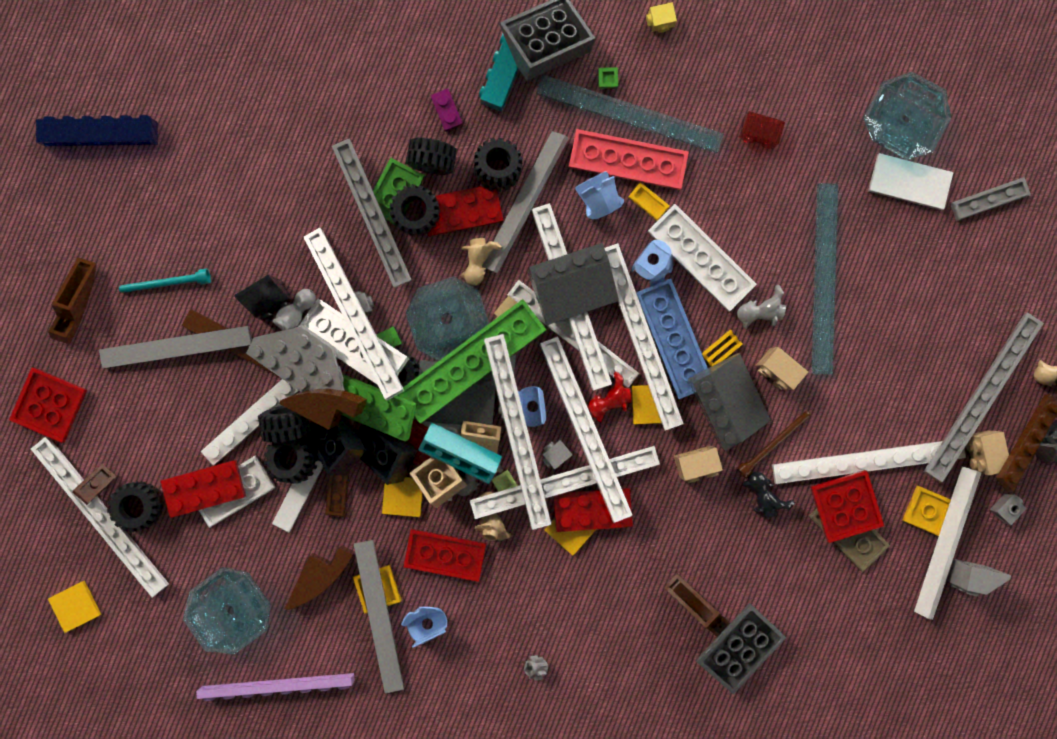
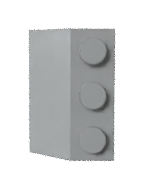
(975, 577)

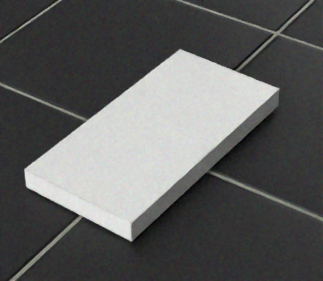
(910, 181)
(255, 483)

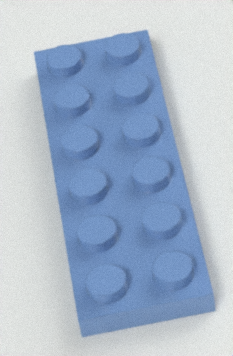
(672, 335)

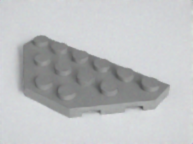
(299, 358)

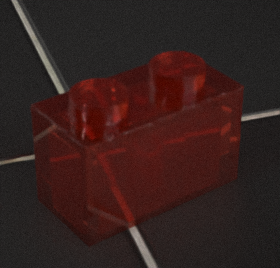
(761, 130)

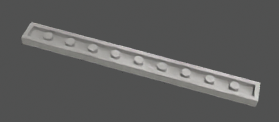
(983, 397)

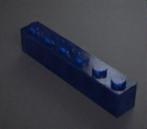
(96, 132)

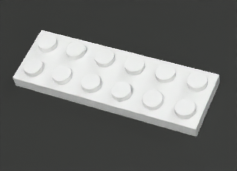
(702, 258)
(333, 328)

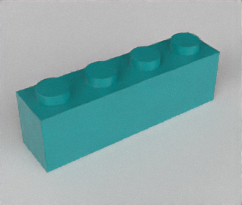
(499, 78)
(460, 453)

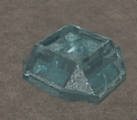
(923, 105)
(435, 301)
(211, 622)

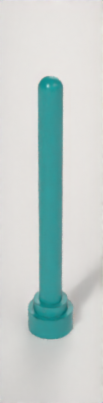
(202, 276)

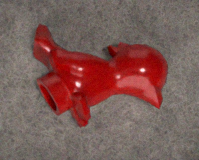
(615, 398)

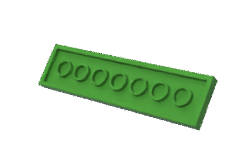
(470, 361)

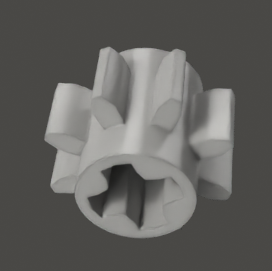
(536, 667)

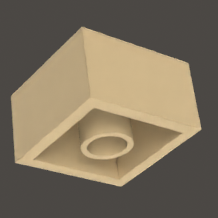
(781, 369)
(987, 452)
(698, 463)
(438, 481)

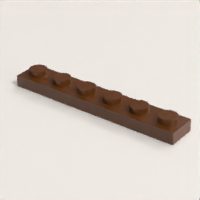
(1028, 443)

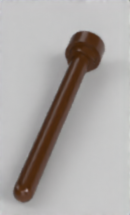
(747, 467)

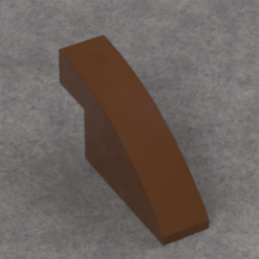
(72, 300)
(325, 405)
(318, 576)
(697, 605)

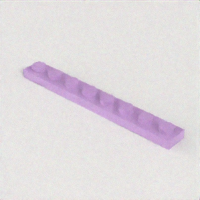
(284, 686)

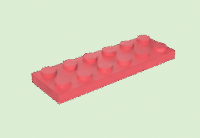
(628, 159)

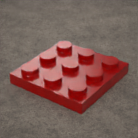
(48, 404)
(847, 506)

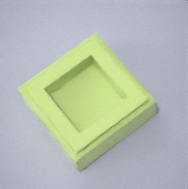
(504, 481)

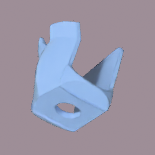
(599, 196)
(657, 272)
(533, 394)
(414, 620)

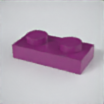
(446, 110)

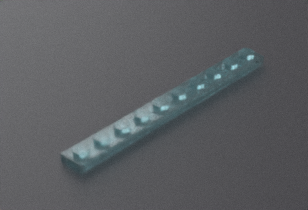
(629, 114)
(824, 278)

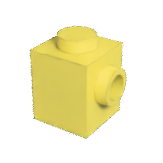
(661, 17)

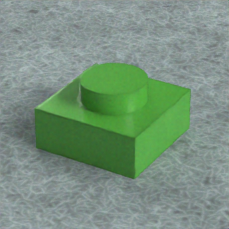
(608, 78)
(390, 336)

